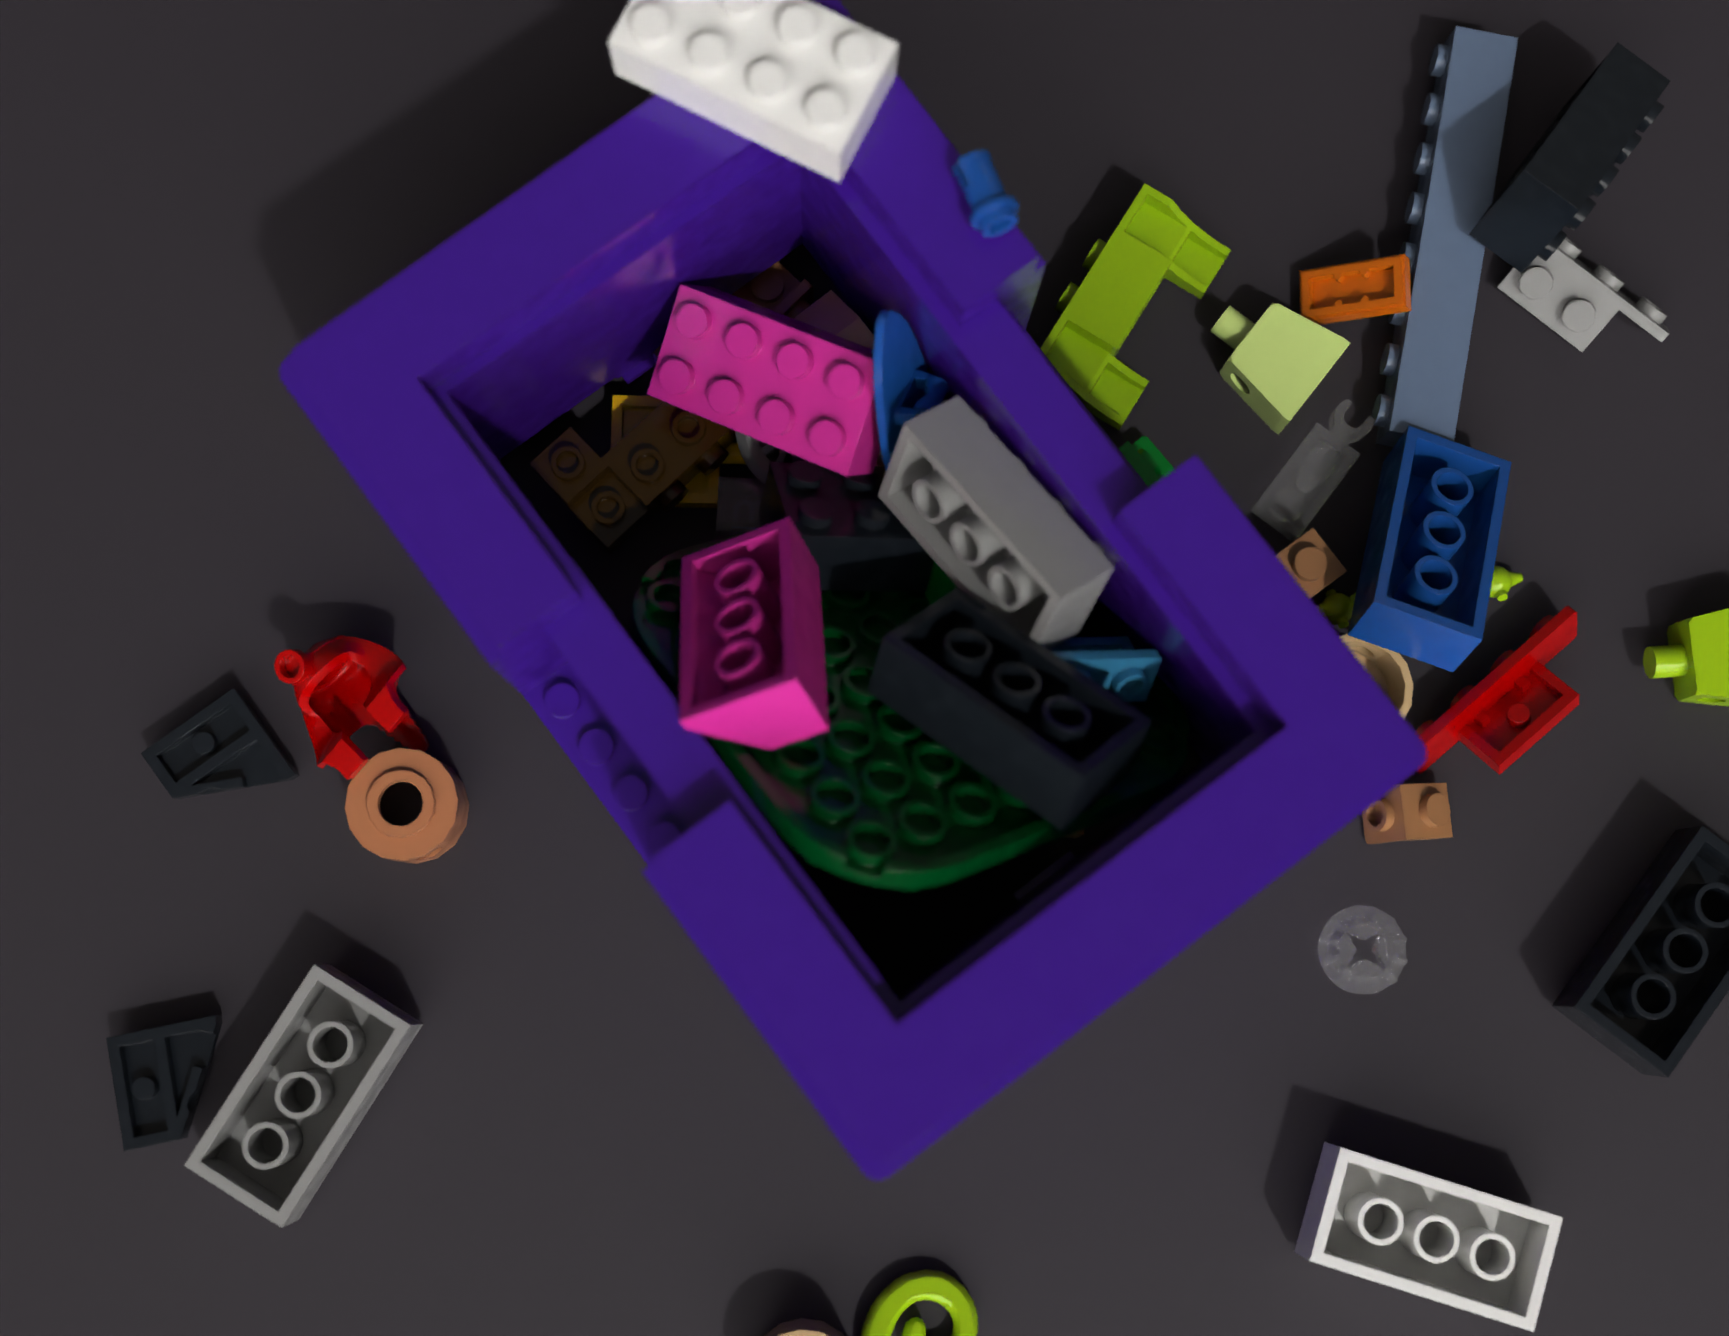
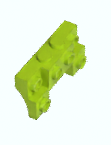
(1123, 275)

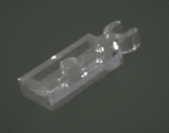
(1311, 474)

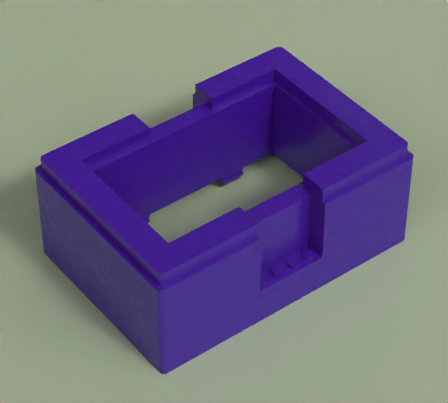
(577, 290)

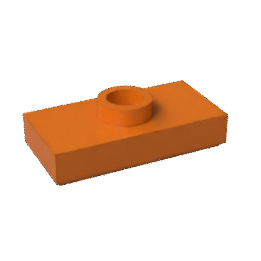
(1356, 290)

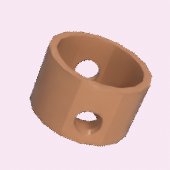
(442, 813)

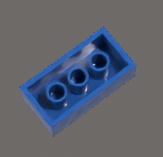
(1431, 550)

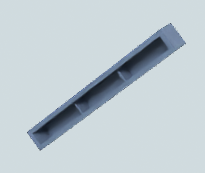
(1454, 191)

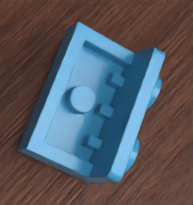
(1113, 664)

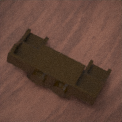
(636, 475)

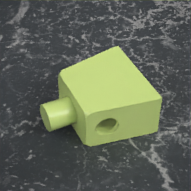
(1276, 360)

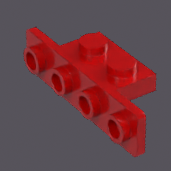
(1511, 704)

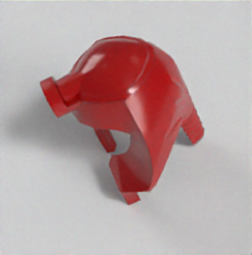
(341, 689)

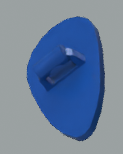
(900, 380)

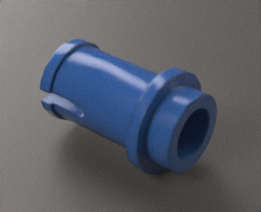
(991, 207)

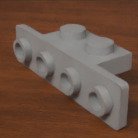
(1576, 298)

